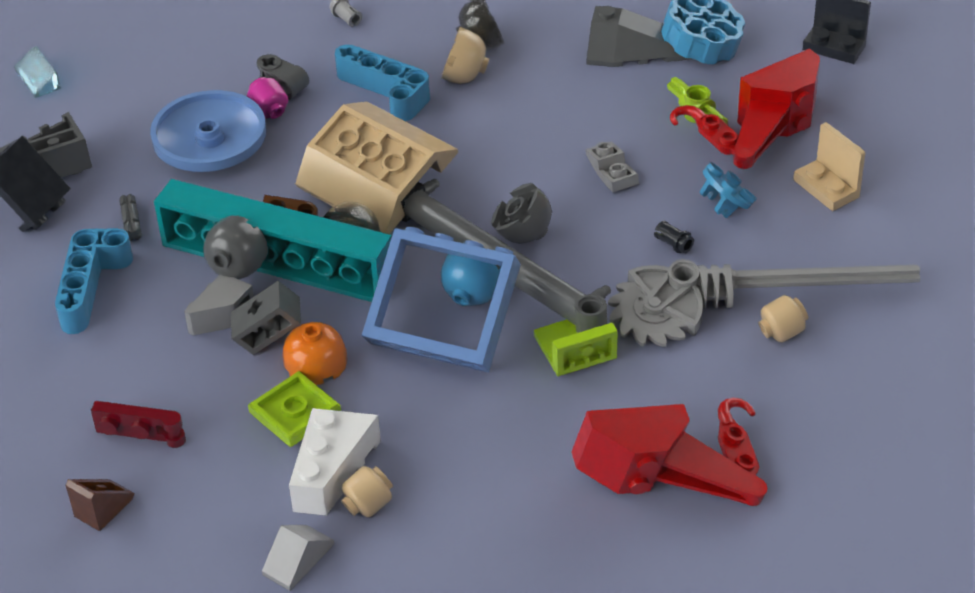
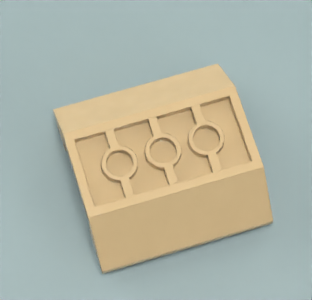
(370, 161)

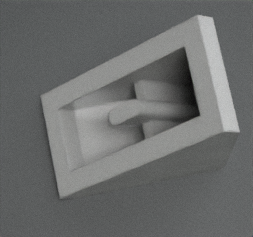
(294, 554)

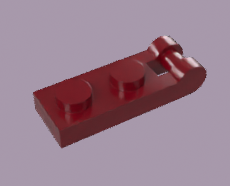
(139, 422)

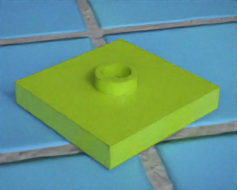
(289, 405)

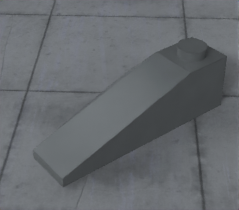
(626, 36)

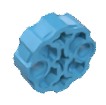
(703, 29)

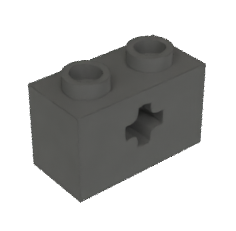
(265, 317)

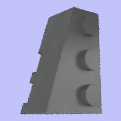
(61, 147)

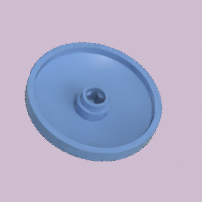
(208, 131)

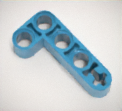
(401, 82)
(86, 256)

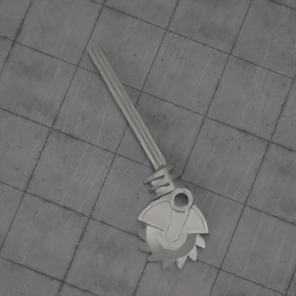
(667, 300)

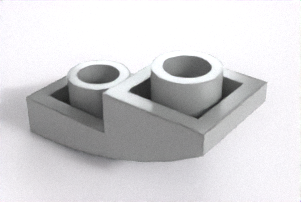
(611, 167)

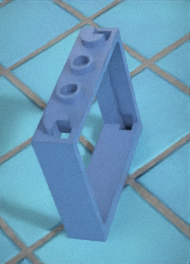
(475, 359)

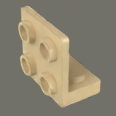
(836, 173)

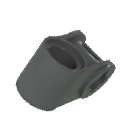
(290, 76)

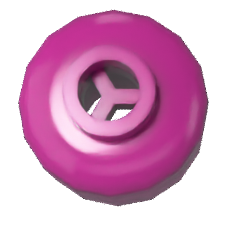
(269, 96)

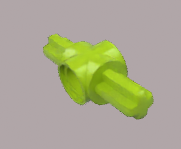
(695, 96)

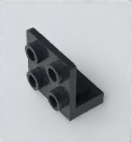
(839, 29)

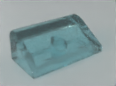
(37, 73)

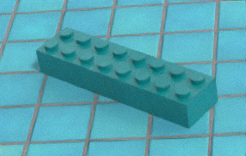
(298, 243)

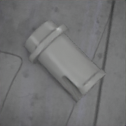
(344, 10)

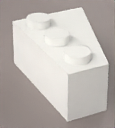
(329, 455)

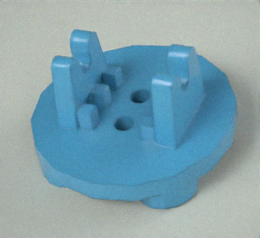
(728, 185)

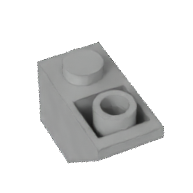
(214, 305)

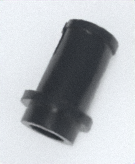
(679, 240)

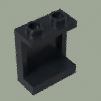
(29, 184)

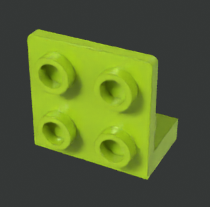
(574, 351)

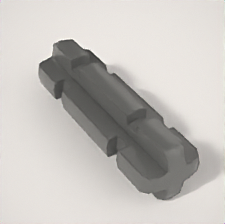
(130, 216)

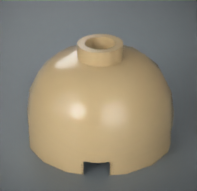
(465, 58)

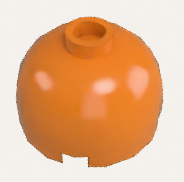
(315, 352)

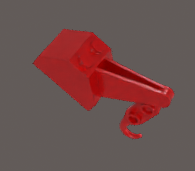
(771, 104)
(649, 444)

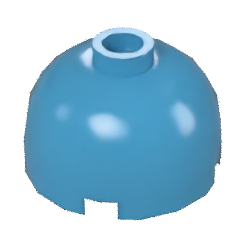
(469, 280)

